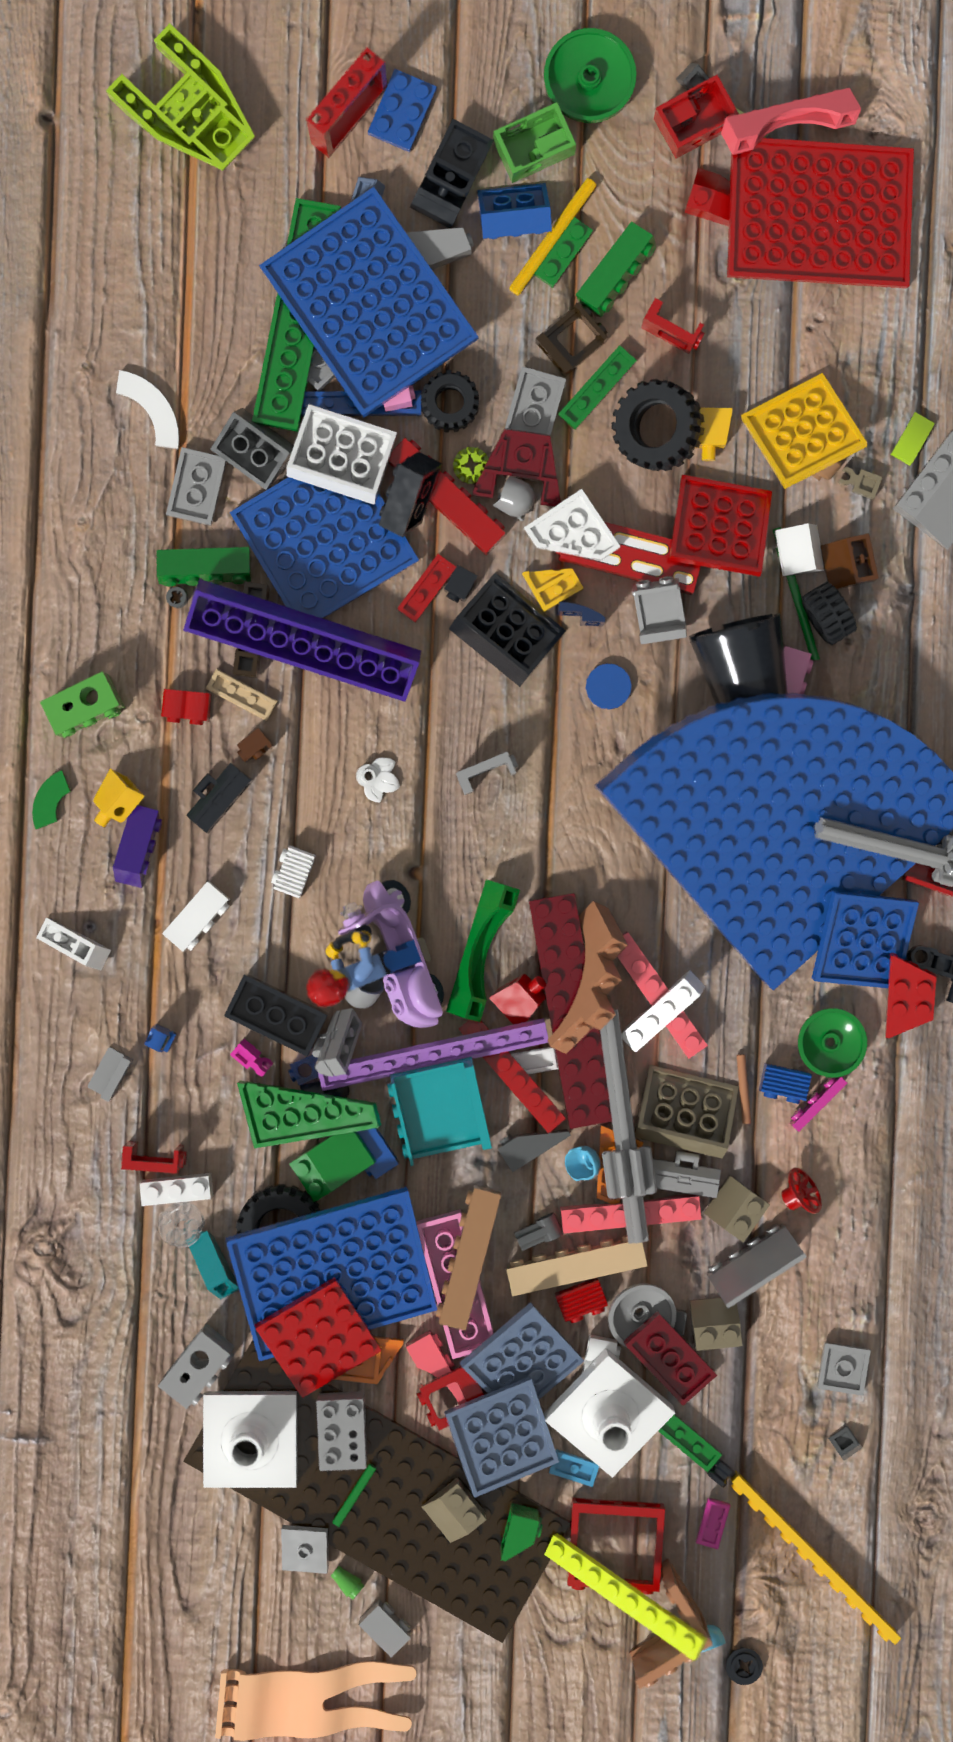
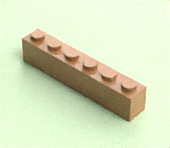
(469, 1257)

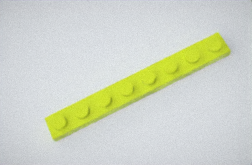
(626, 1597)

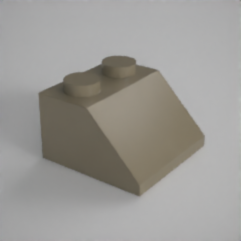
(736, 1208)
(715, 1324)
(455, 1511)

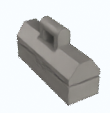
(338, 1043)
(694, 1180)

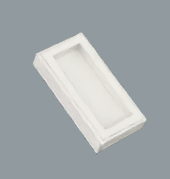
(537, 1060)

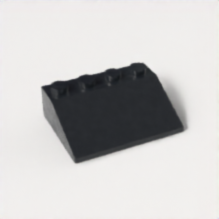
(507, 629)

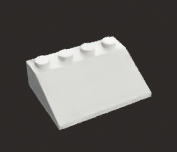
(341, 454)

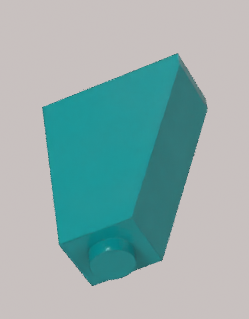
(213, 1266)

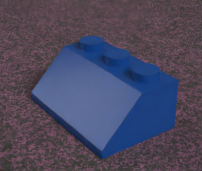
(514, 211)

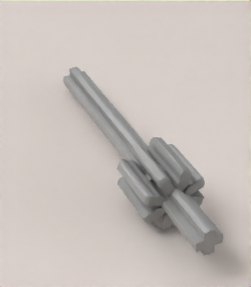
(937, 856)
(628, 1168)

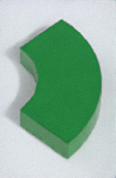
(48, 798)

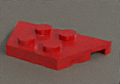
(909, 996)

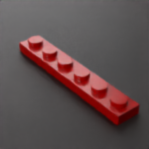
(519, 1082)

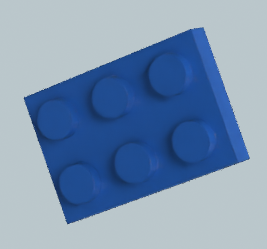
(402, 110)

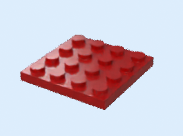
(720, 525)
(318, 1337)

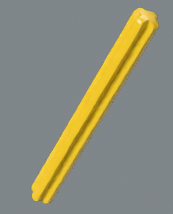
(552, 237)

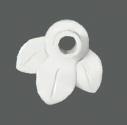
(381, 778)

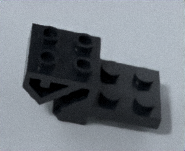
(451, 173)

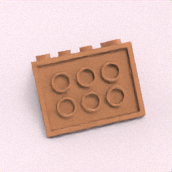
(656, 1655)

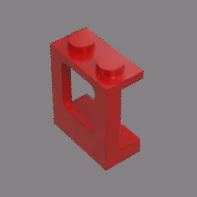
(670, 332)
(132, 1161)
(467, 1384)

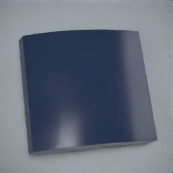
(588, 616)

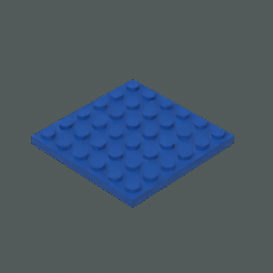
(320, 545)

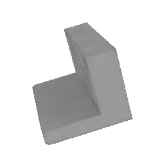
(110, 1073)

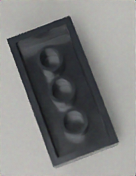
(276, 1014)

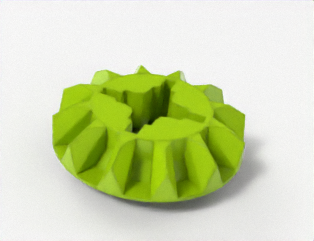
(461, 459)

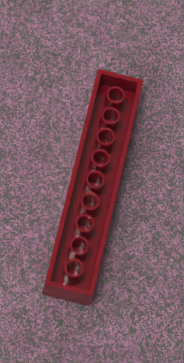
(562, 967)

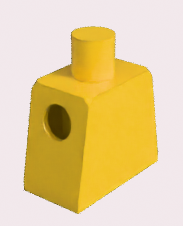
(716, 430)
(116, 798)

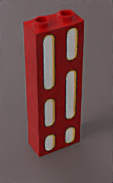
(640, 558)

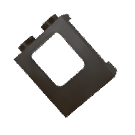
(557, 353)

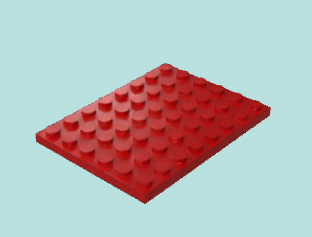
(821, 213)

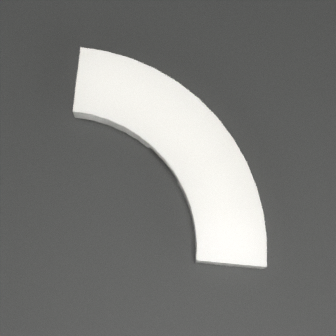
(156, 406)

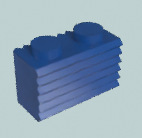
(785, 1082)

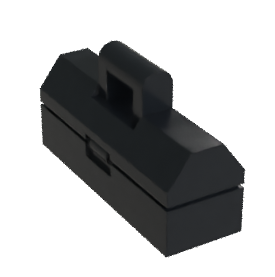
(213, 807)

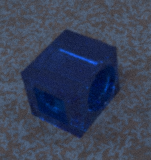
(295, 1073)

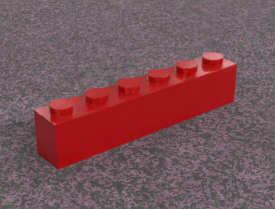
(456, 504)

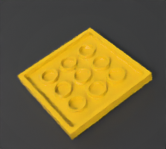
(804, 430)

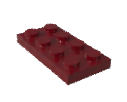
(670, 1358)

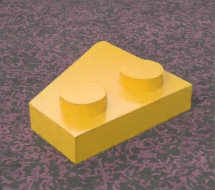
(552, 586)

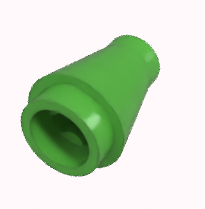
(347, 1582)

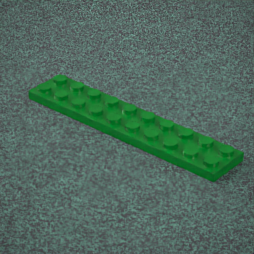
(288, 347)

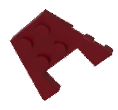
(522, 456)

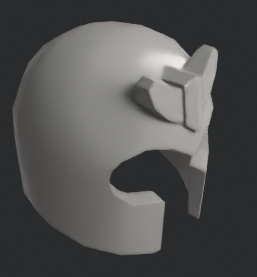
(515, 498)
(365, 995)

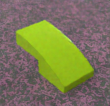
(912, 438)

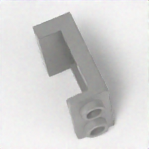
(659, 610)
(483, 767)

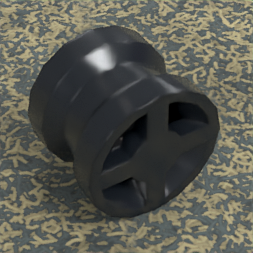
(721, 1473)

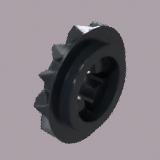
(741, 1676)

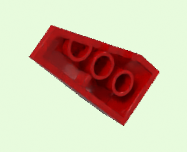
(710, 197)

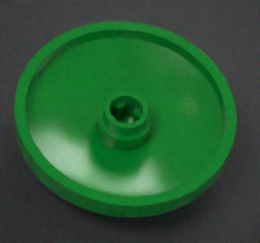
(590, 75)

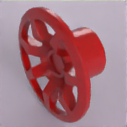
(799, 1195)

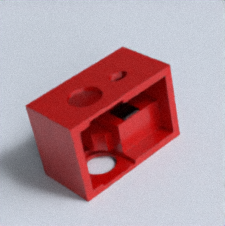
(696, 118)

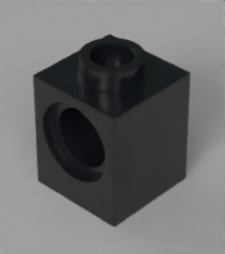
(460, 584)

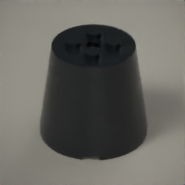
(742, 658)

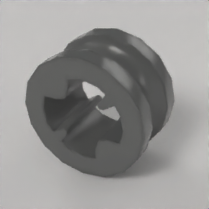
(184, 599)

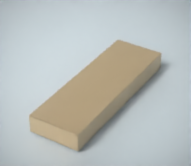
(241, 695)

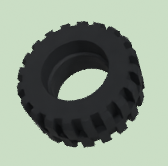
(630, 415)
(274, 1198)

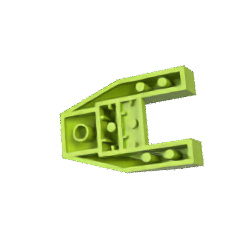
(196, 113)

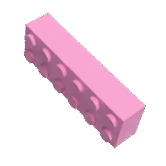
(437, 1241)

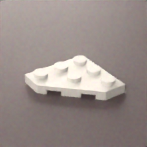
(573, 530)

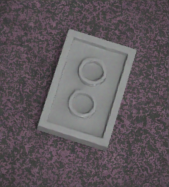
(535, 401)
(196, 486)

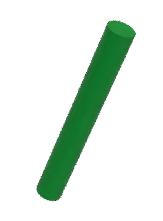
(354, 1495)

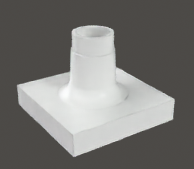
(609, 1413)
(254, 1416)

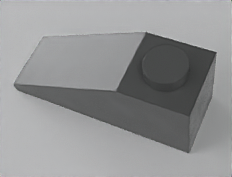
(526, 1147)

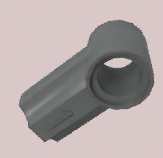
(545, 1229)

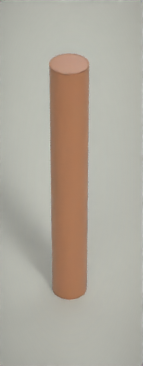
(743, 1088)

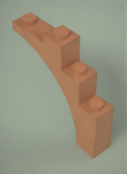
(599, 977)

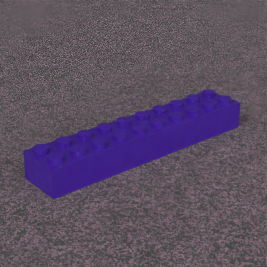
(302, 640)

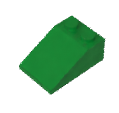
(332, 1163)

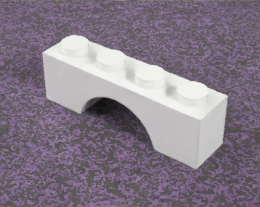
(661, 1013)

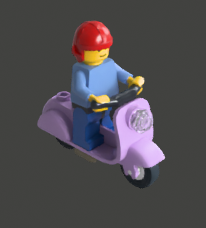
(411, 988)

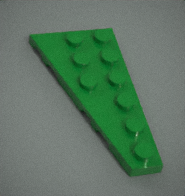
(293, 1115)

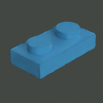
(575, 1468)

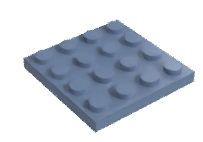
(521, 1350)
(501, 1436)

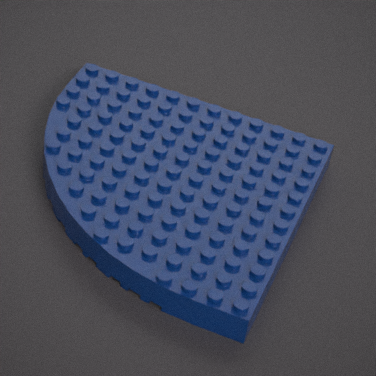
(736, 805)

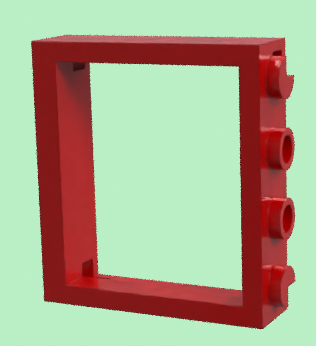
(347, 102)
(621, 1508)

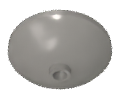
(650, 1298)

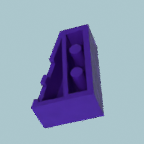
(136, 846)

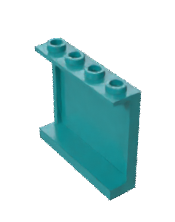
(439, 1109)

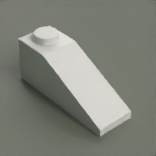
(73, 944)

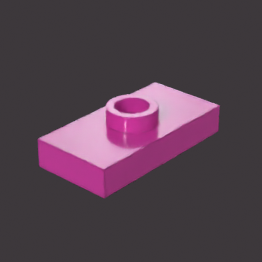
(712, 1523)

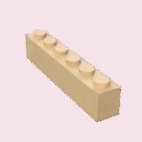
(575, 1265)

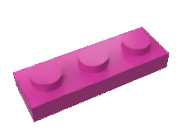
(817, 1102)

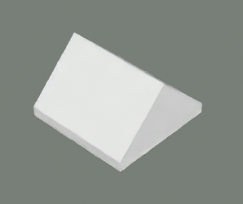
(799, 549)

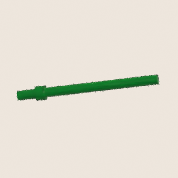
(803, 618)

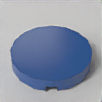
(608, 686)

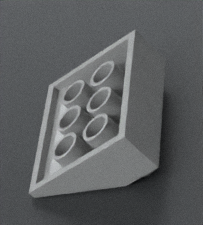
(930, 496)
(755, 1264)

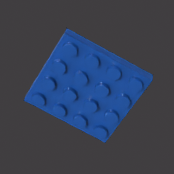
(860, 937)

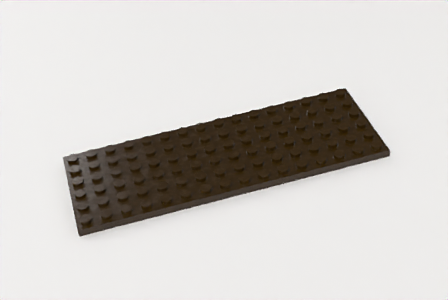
(388, 1522)

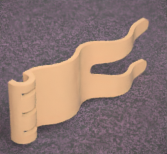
(293, 1701)

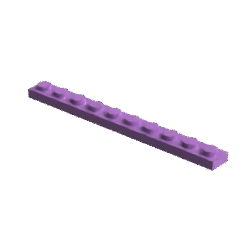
(438, 1052)

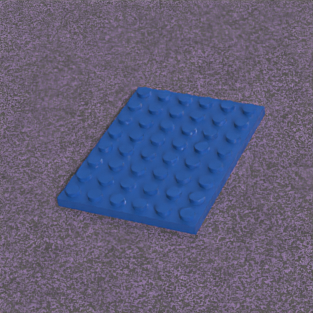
(368, 302)
(363, 1244)

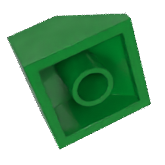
(520, 1530)

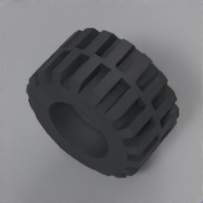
(444, 382)
(829, 613)

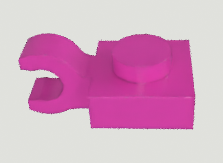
(248, 1057)

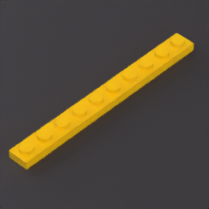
(820, 1565)

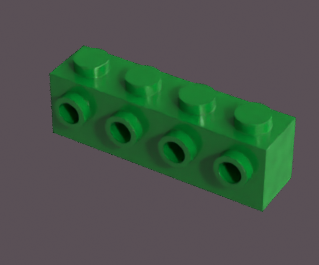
(616, 269)
(208, 564)

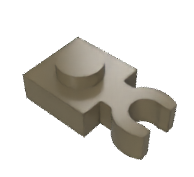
(863, 484)

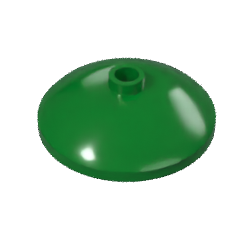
(848, 1045)

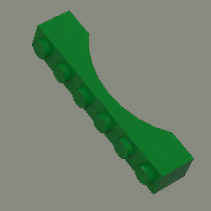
(468, 992)

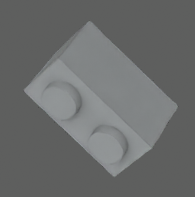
(385, 1627)

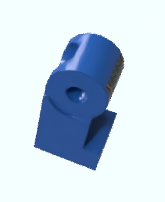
(160, 1038)

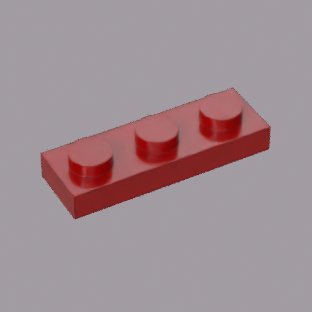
(426, 588)

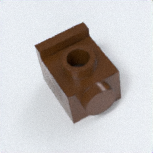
(254, 745)

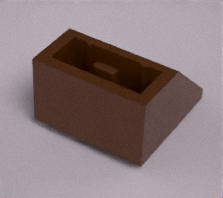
(849, 561)

